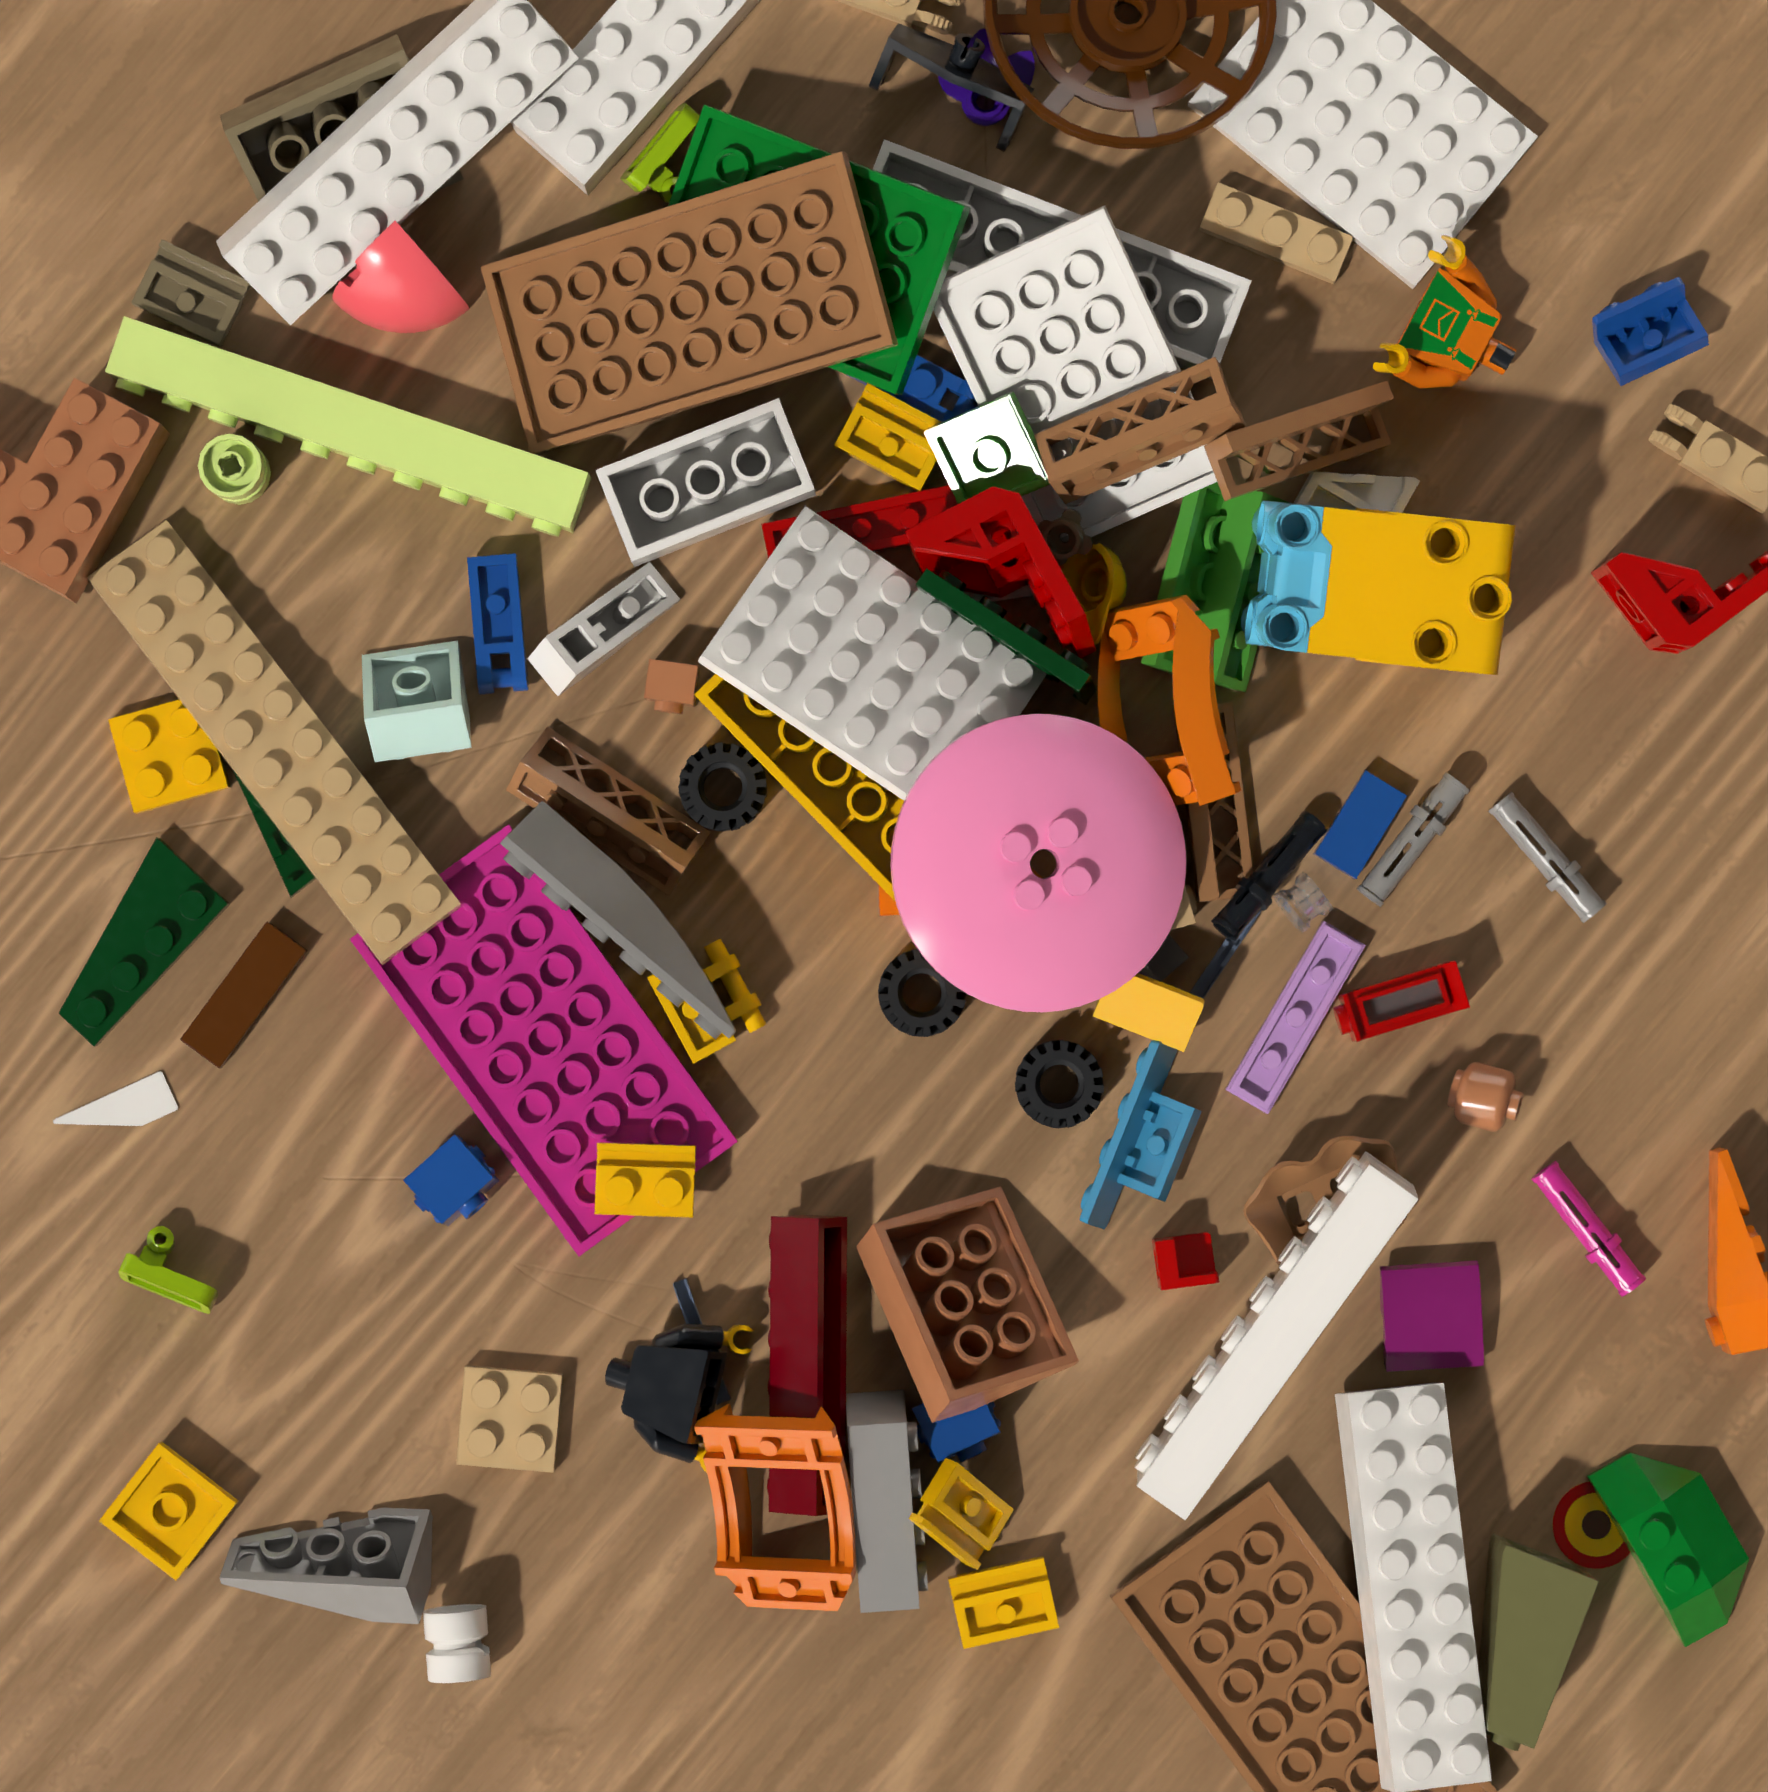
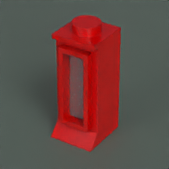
(1401, 1001)

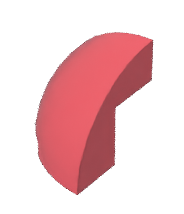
(398, 287)

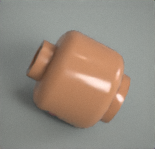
(1484, 1096)

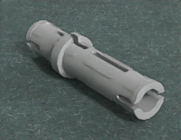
(1449, 793)
(1586, 901)

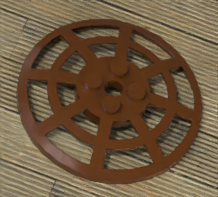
(1130, 51)

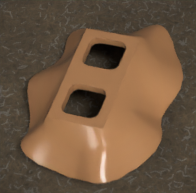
(1266, 1206)

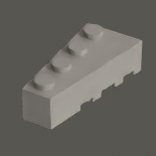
(883, 1501)

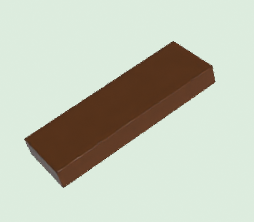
(243, 995)

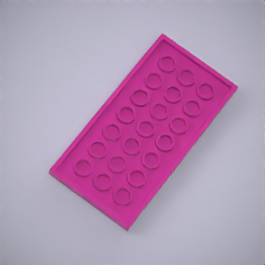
(543, 1039)

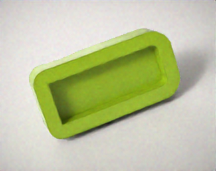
(648, 165)
(151, 1275)

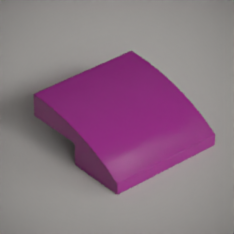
(1431, 1316)

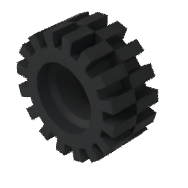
(694, 776)
(900, 1015)
(1089, 1084)

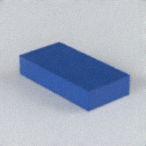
(1360, 824)

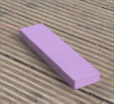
(1295, 1017)

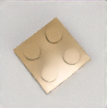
(509, 1418)

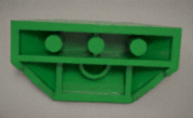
(1675, 1540)

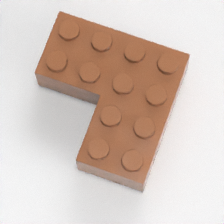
(74, 488)

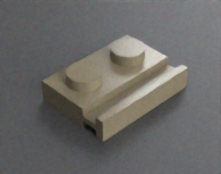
(191, 293)

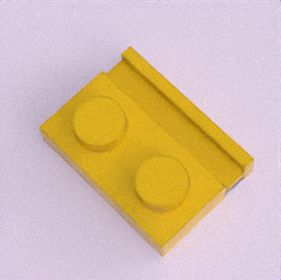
(889, 437)
(645, 1179)
(961, 1513)
(1003, 1602)

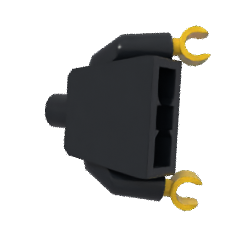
(674, 1386)

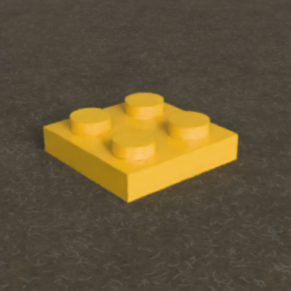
(166, 757)
(168, 1510)

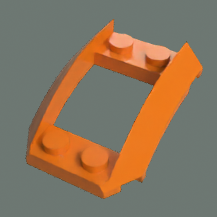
(1158, 627)
(784, 1444)

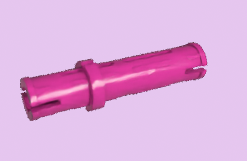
(1624, 1275)

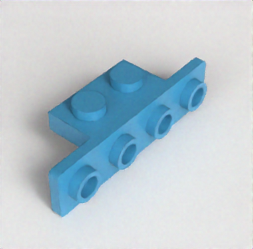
(1146, 1141)

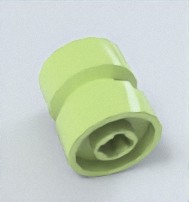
(234, 469)

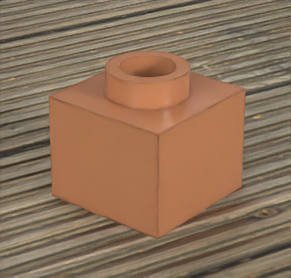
(671, 685)

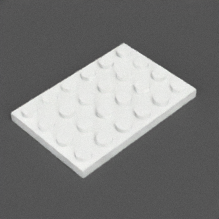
(1369, 128)
(1068, 334)
(863, 656)

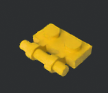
(693, 1037)

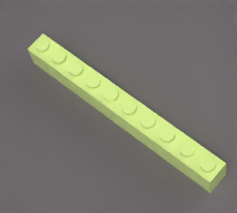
(347, 425)

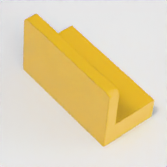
(1152, 1010)

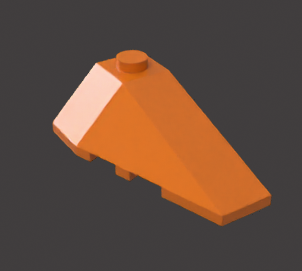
(1734, 1269)

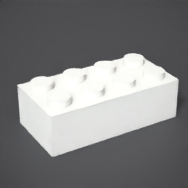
(706, 482)

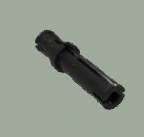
(1256, 890)

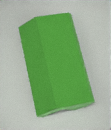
(1218, 568)

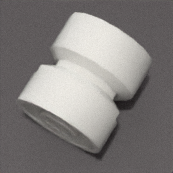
(457, 1643)

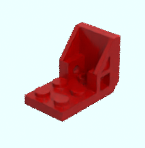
(984, 534)
(1651, 594)

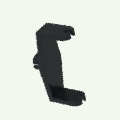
(955, 65)

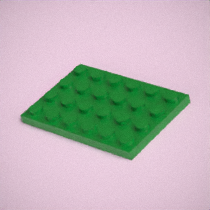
(907, 227)

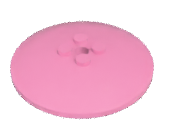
(968, 851)

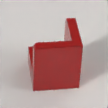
(1184, 1261)

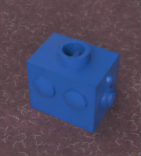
(452, 1181)
(958, 1434)

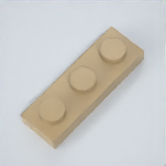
(1275, 233)

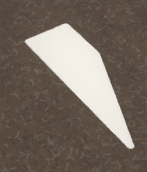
(128, 1106)

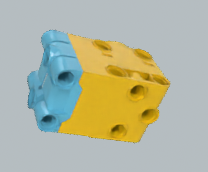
(1381, 586)

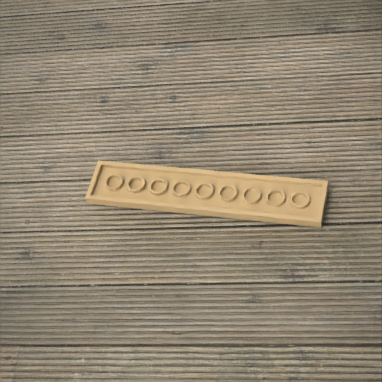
(274, 742)

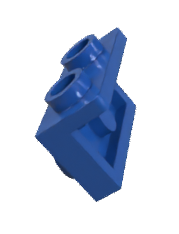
(1648, 331)

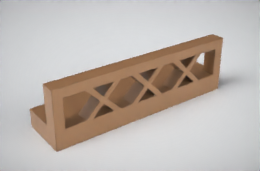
(1301, 423)
(1141, 446)
(602, 817)
(1199, 825)

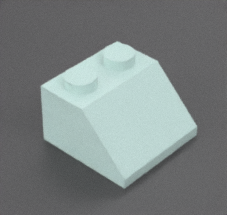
(415, 701)

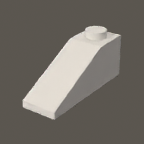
(602, 628)

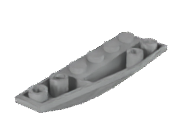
(613, 908)

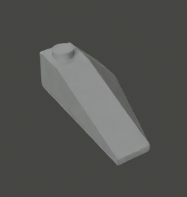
(353, 1568)

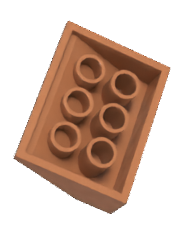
(965, 1302)

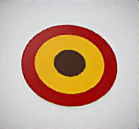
(1586, 1530)

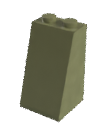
(1527, 1636)

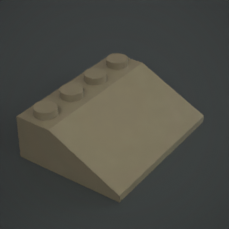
(290, 122)

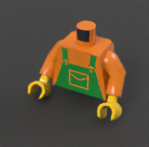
(1449, 327)

